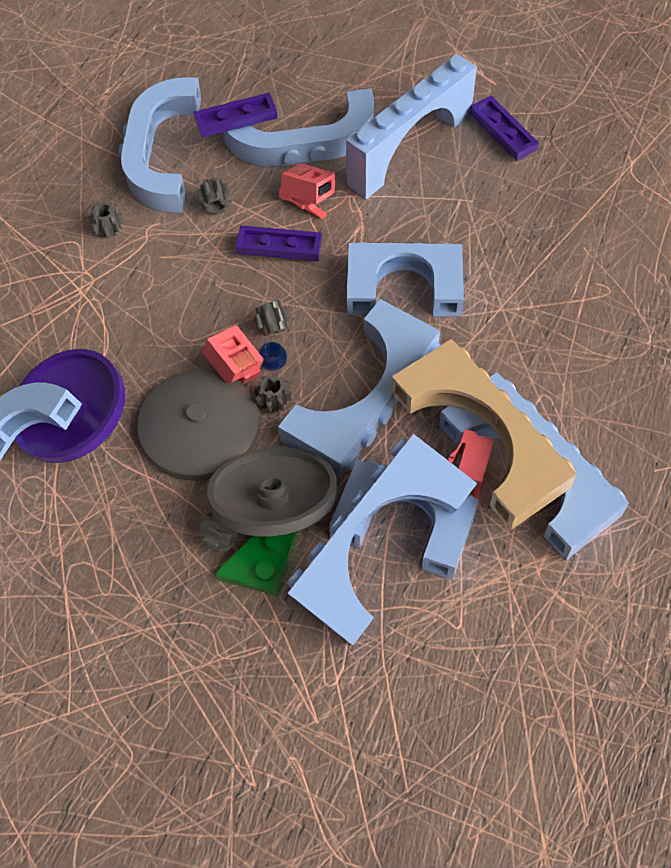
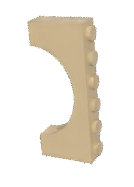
(453, 379)

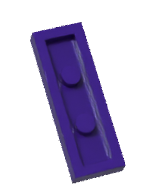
(235, 115)
(504, 128)
(279, 243)

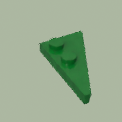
(259, 563)

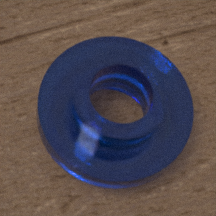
(273, 349)

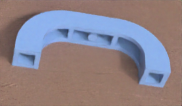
(163, 100)
(302, 144)
(33, 405)

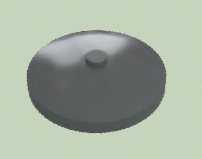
(197, 423)
(272, 491)

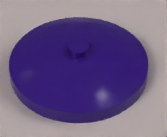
(93, 383)

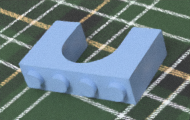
(436, 262)
(449, 529)

